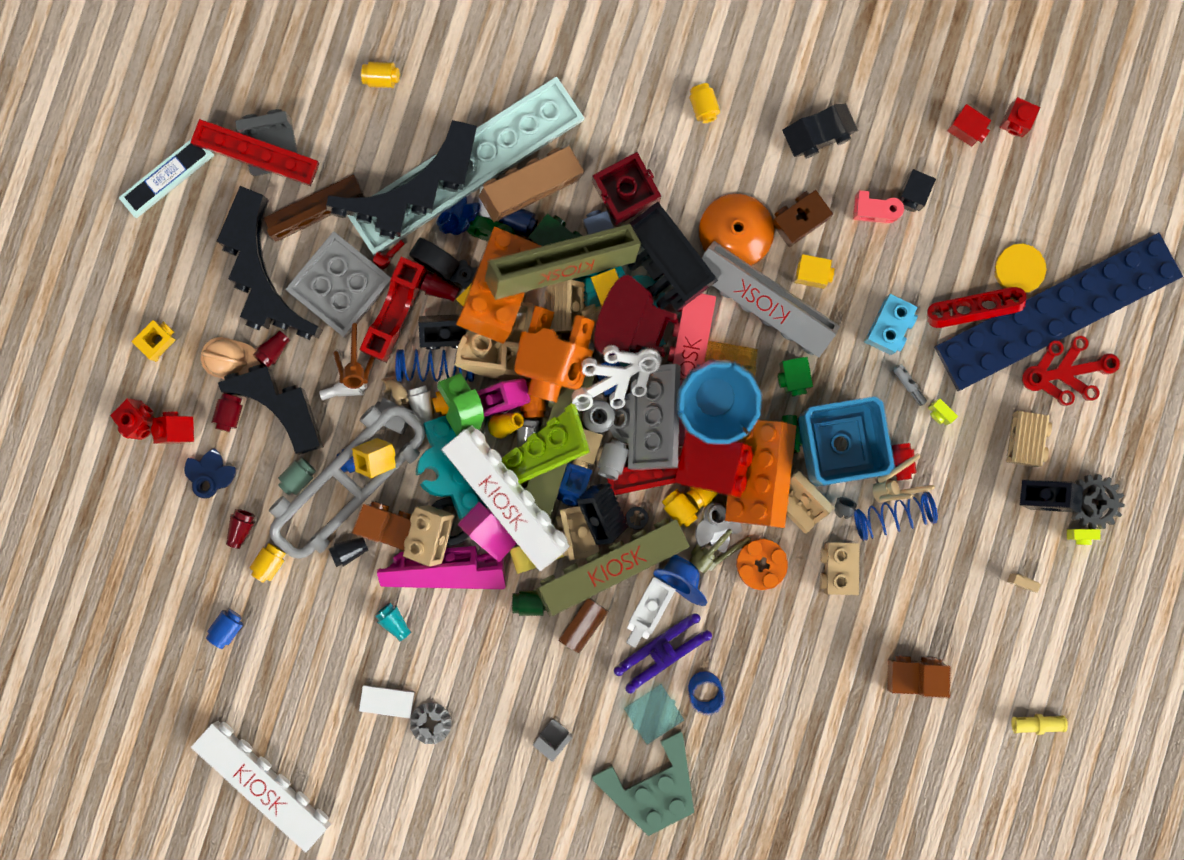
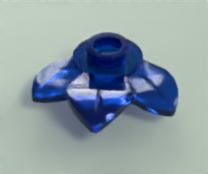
(458, 217)

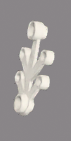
(617, 375)

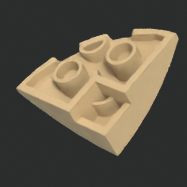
(491, 357)

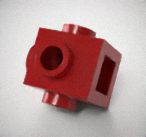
(133, 419)

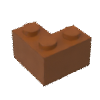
(382, 525)
(924, 677)

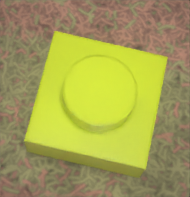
(941, 412)
(1083, 536)

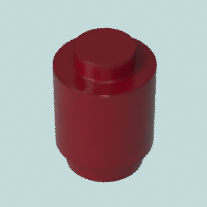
(227, 412)

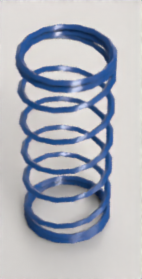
(400, 368)
(861, 520)
(713, 705)

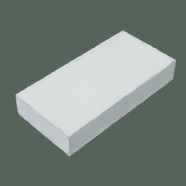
(386, 701)

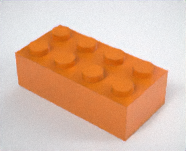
(480, 310)
(767, 477)

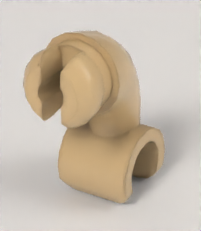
(398, 390)

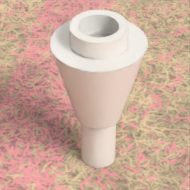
(340, 389)

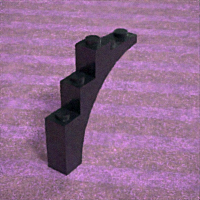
(419, 194)
(243, 236)

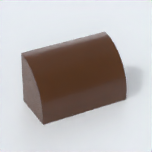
(583, 625)

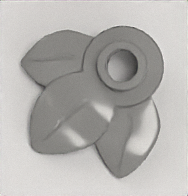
(711, 530)

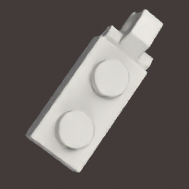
(649, 610)

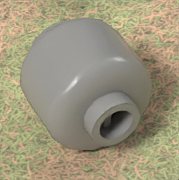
(606, 419)

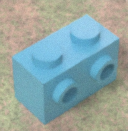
(891, 325)

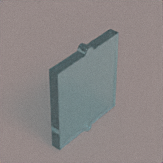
(654, 714)

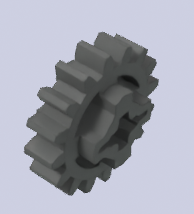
(1097, 492)

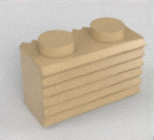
(566, 302)
(1028, 439)

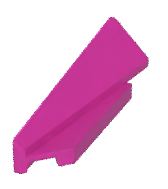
(459, 570)

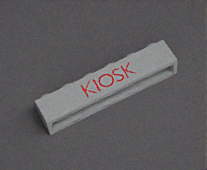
(769, 301)

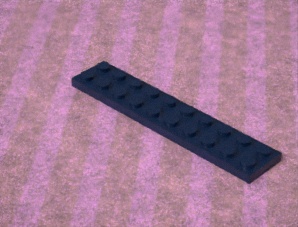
(1059, 312)

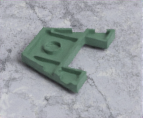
(659, 798)

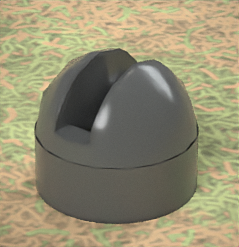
(845, 507)

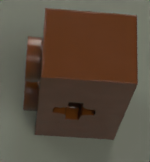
(794, 230)

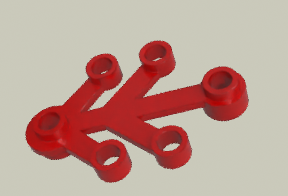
(1066, 372)

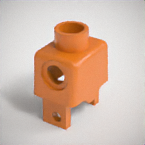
(550, 360)

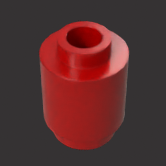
(900, 454)

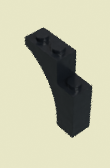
(289, 407)

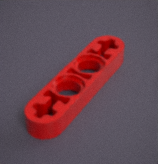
(975, 303)

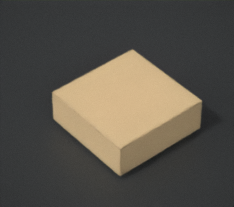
(1024, 582)

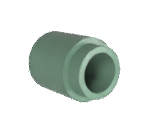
(296, 476)

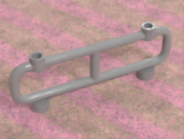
(284, 510)

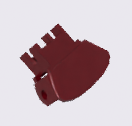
(631, 319)

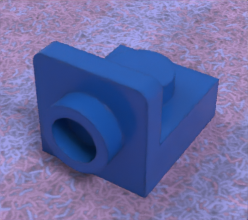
(573, 484)

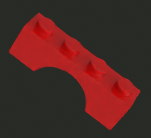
(401, 295)

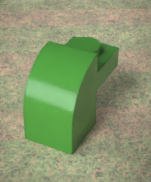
(463, 404)

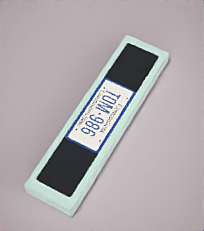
(164, 178)

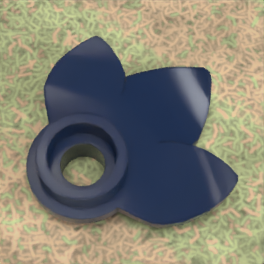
(211, 470)

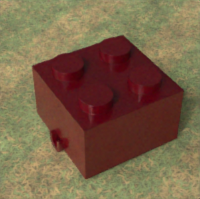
(626, 188)

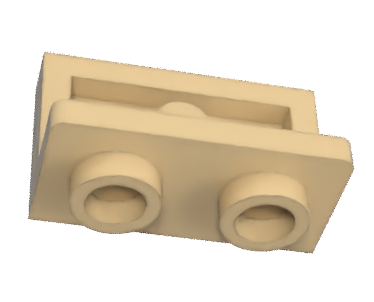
(806, 503)
(576, 533)

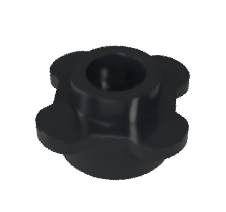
(463, 268)

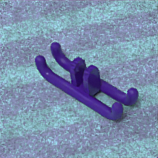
(662, 652)

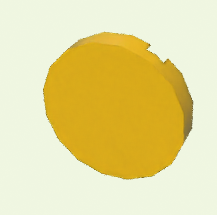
(1020, 267)

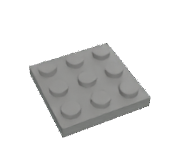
(339, 284)

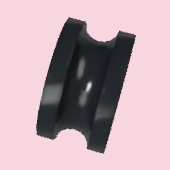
(630, 513)

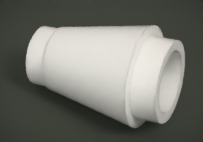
(420, 403)

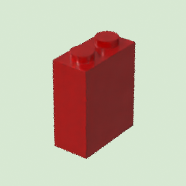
(714, 466)

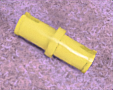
(1039, 724)

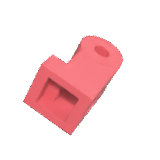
(875, 209)

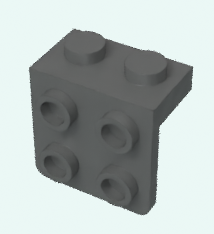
(272, 128)

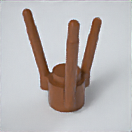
(353, 373)

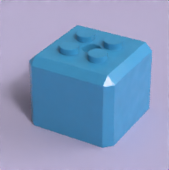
(867, 438)

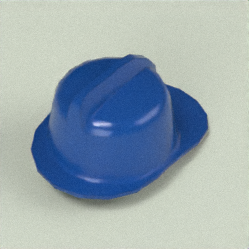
(683, 577)

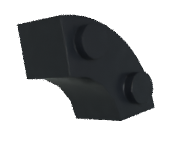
(820, 130)

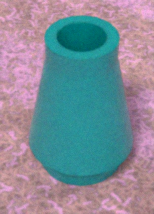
(392, 620)

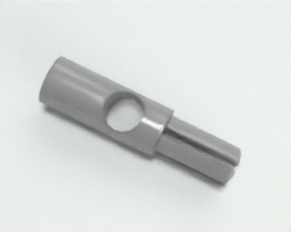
(909, 384)

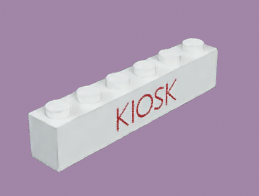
(506, 497)
(261, 785)

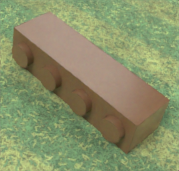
(530, 183)

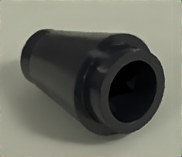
(347, 551)

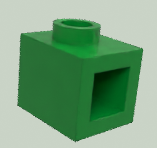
(795, 376)

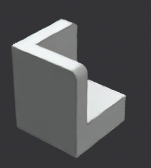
(552, 740)

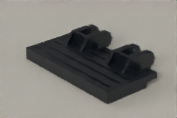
(669, 254)

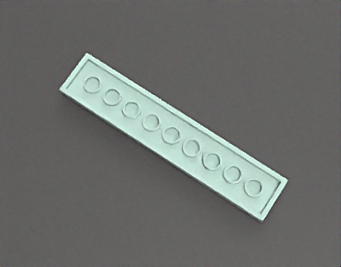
(495, 149)

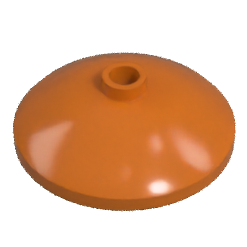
(732, 209)

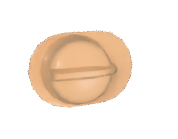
(227, 356)

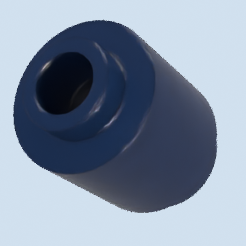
(521, 221)

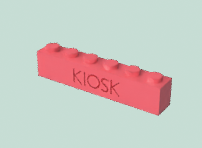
(691, 340)

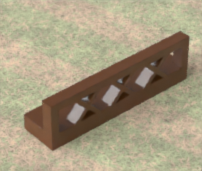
(310, 209)

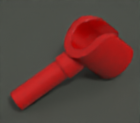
(382, 260)

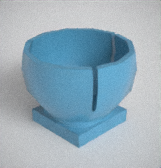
(719, 401)

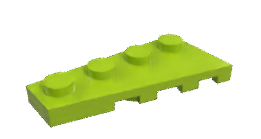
(550, 447)

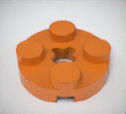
(749, 572)

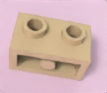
(428, 535)
(840, 569)

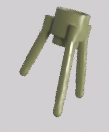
(704, 558)

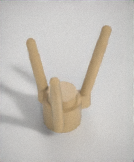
(889, 490)

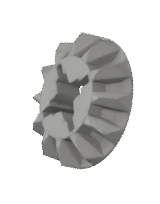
(436, 712)

